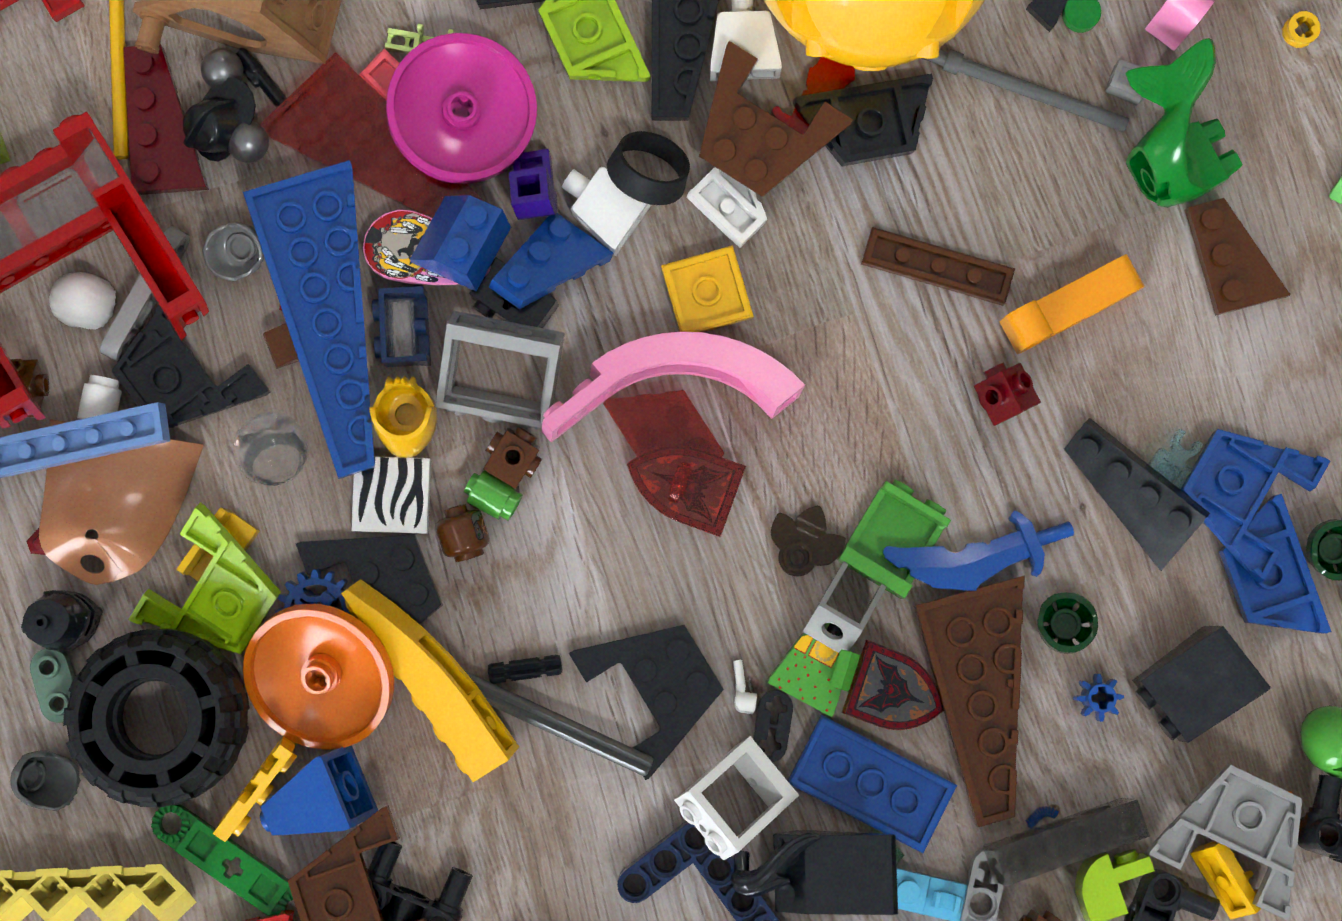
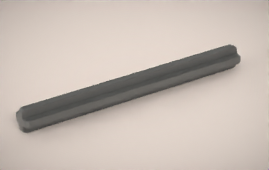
(564, 727)

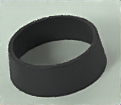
(642, 187)

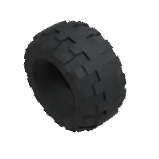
(214, 707)

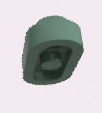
(52, 685)

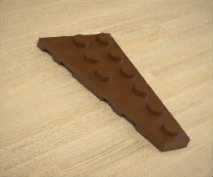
(977, 670)

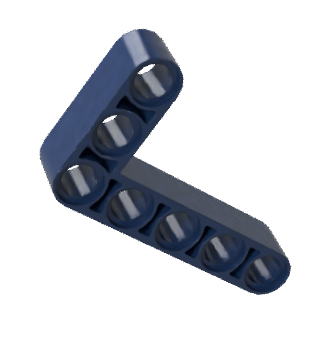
(686, 855)

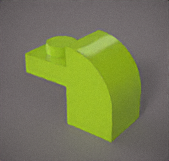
(1098, 883)

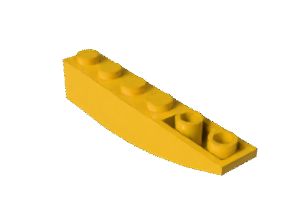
(436, 684)

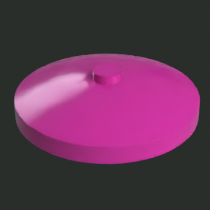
(461, 108)

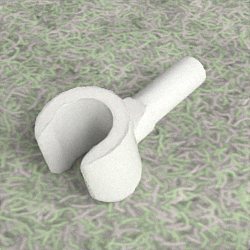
(744, 701)

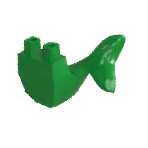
(1177, 157)

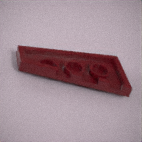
(155, 128)

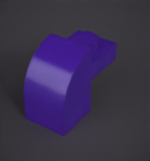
(533, 185)

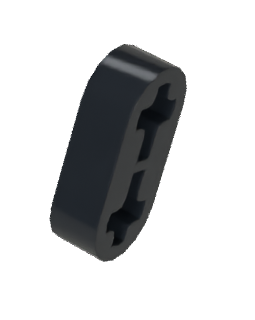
(782, 727)

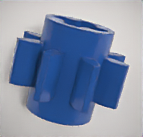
(1104, 705)

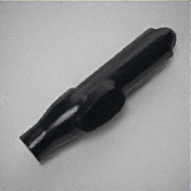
(259, 78)

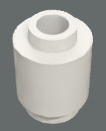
(99, 397)

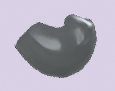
(45, 780)

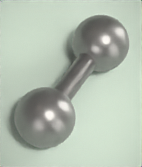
(247, 142)

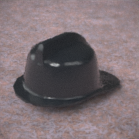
(214, 119)

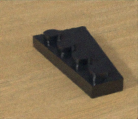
(1142, 498)

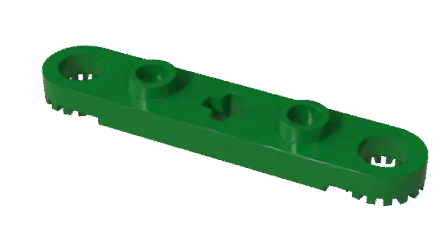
(196, 842)

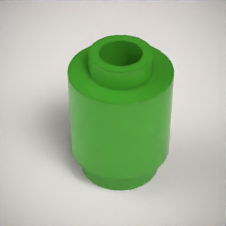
(492, 495)

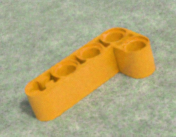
(1071, 304)

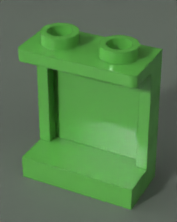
(894, 521)

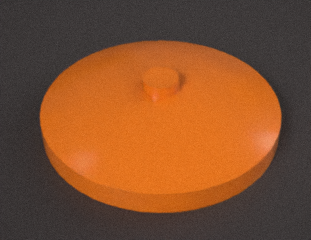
(318, 676)

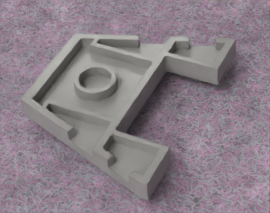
(1247, 818)

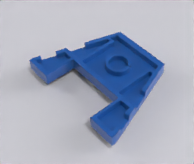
(1231, 484)

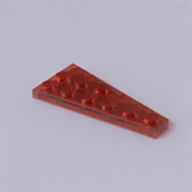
(344, 119)

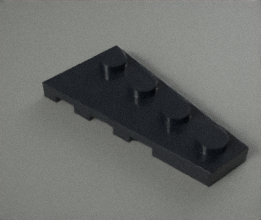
(678, 52)

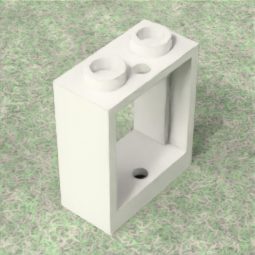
(761, 776)

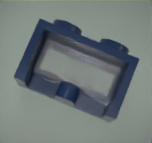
(403, 326)

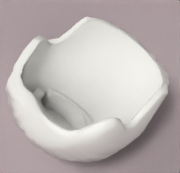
(82, 300)

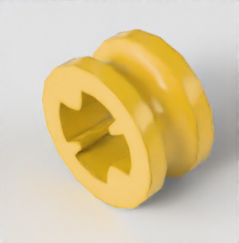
(1290, 25)

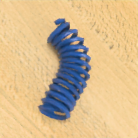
(1040, 816)

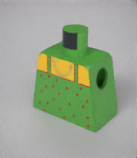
(808, 671)

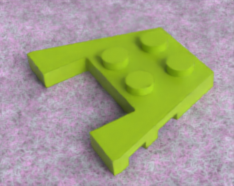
(227, 599)

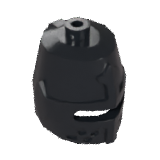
(61, 620)

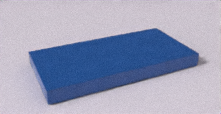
(871, 783)

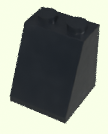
(1199, 683)

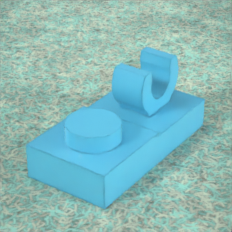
(930, 895)

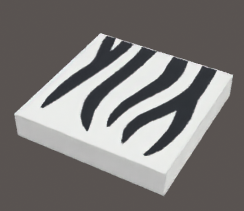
(392, 496)

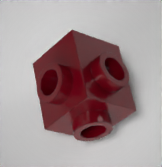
(1006, 392)

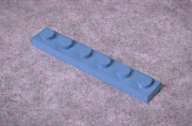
(84, 439)

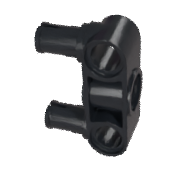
(1323, 818)
(1179, 896)
(405, 904)

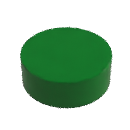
(1081, 15)

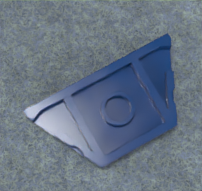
(1288, 592)

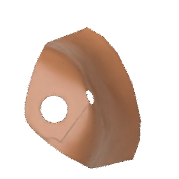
(124, 498)

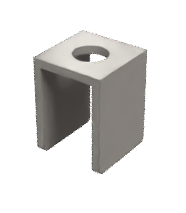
(826, 614)

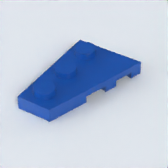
(548, 259)

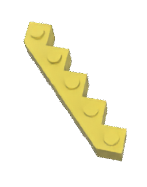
(107, 890)

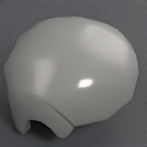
(233, 251)

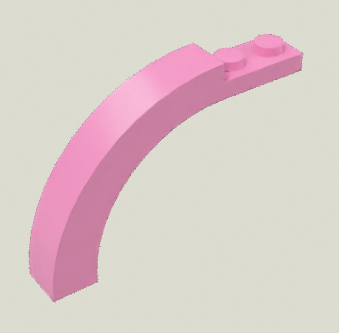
(684, 353)

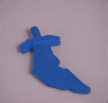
(978, 560)

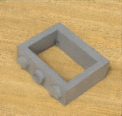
(506, 336)

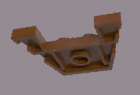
(752, 142)
(338, 882)

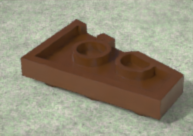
(1231, 260)

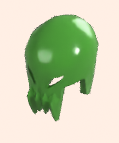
(1323, 739)

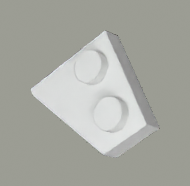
(728, 206)

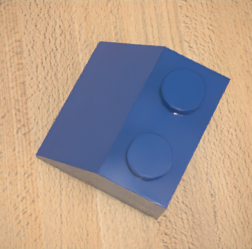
(462, 240)

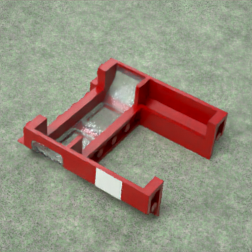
(65, 203)

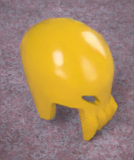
(404, 416)

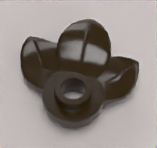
(807, 536)

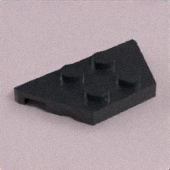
(883, 118)

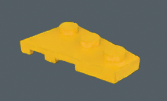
(256, 790)

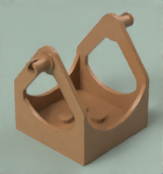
(289, 26)

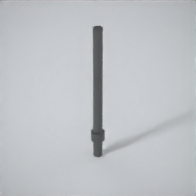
(954, 62)

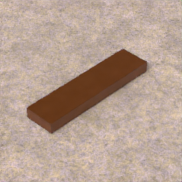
(938, 266)

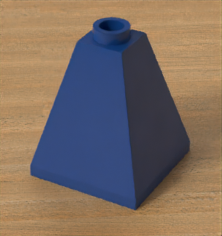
(321, 798)

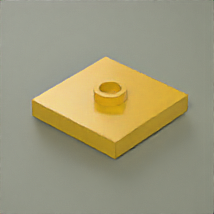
(707, 291)

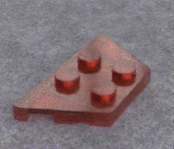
(661, 422)

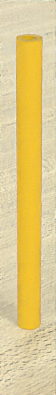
(118, 84)

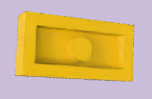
(1226, 879)

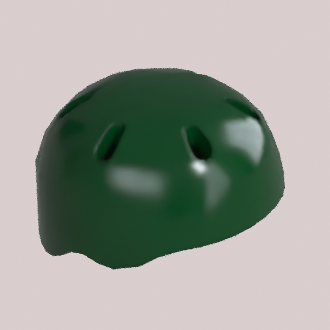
(1325, 548)
(1066, 623)

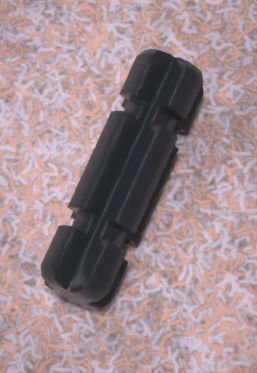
(525, 669)

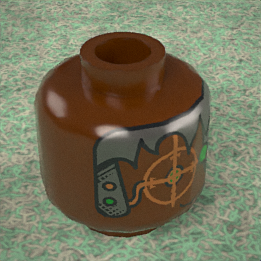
(462, 533)

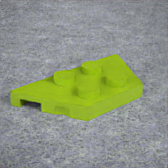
(593, 40)

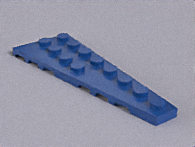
(314, 264)

